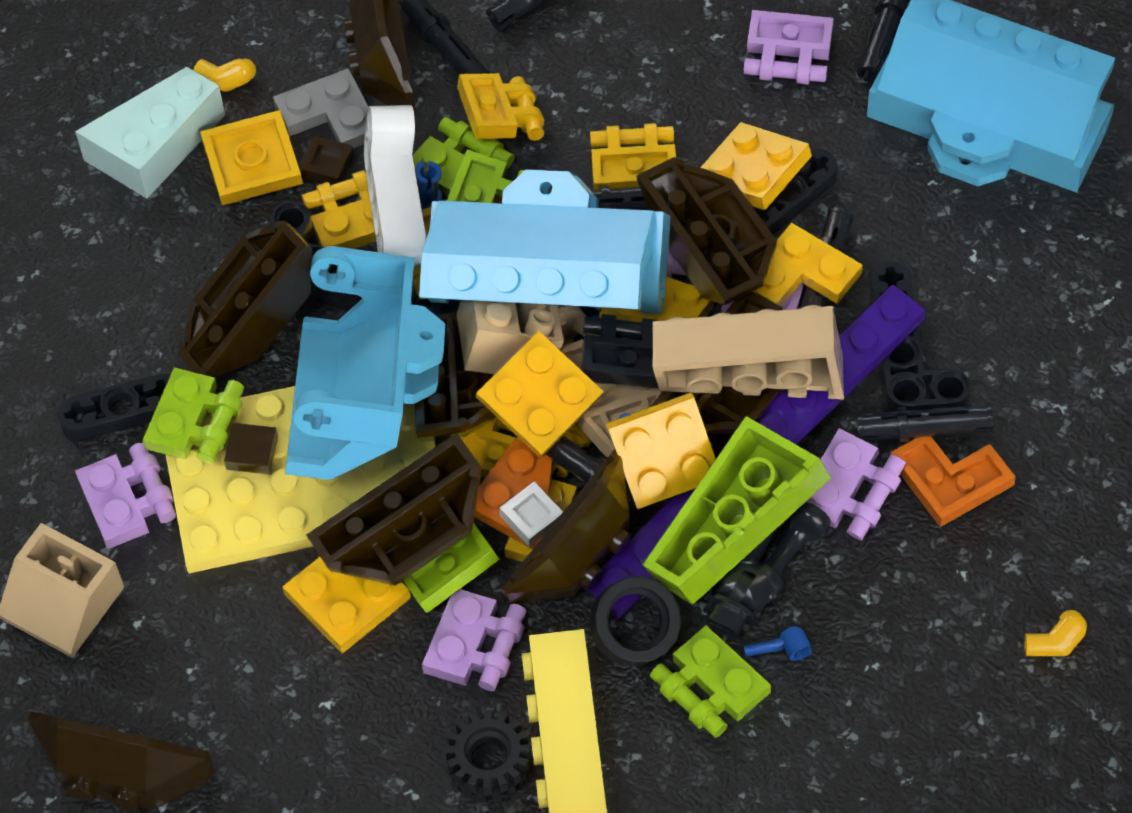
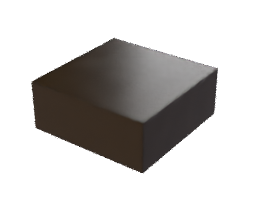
(326, 161)
(251, 448)

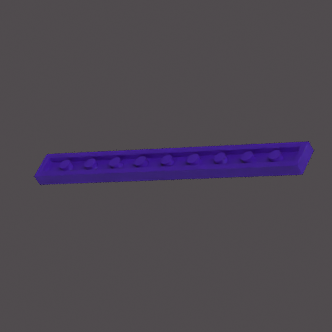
(863, 349)

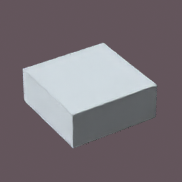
(530, 513)

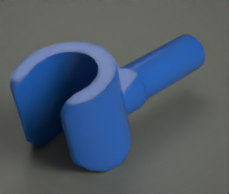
(792, 640)

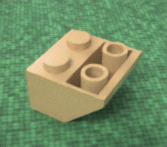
(498, 330)
(59, 590)

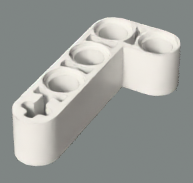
(393, 181)

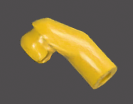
(229, 75)
(1060, 640)

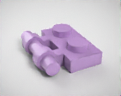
(788, 36)
(849, 464)
(113, 502)
(462, 634)

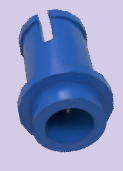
(428, 183)

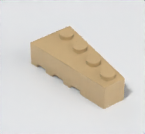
(751, 352)

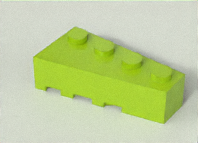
(734, 508)

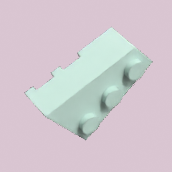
(152, 131)

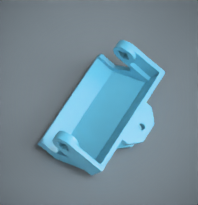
(993, 95)
(546, 249)
(362, 366)

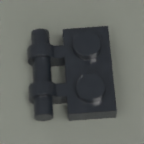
(618, 359)

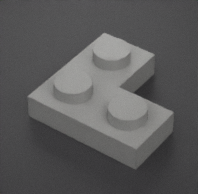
(329, 100)

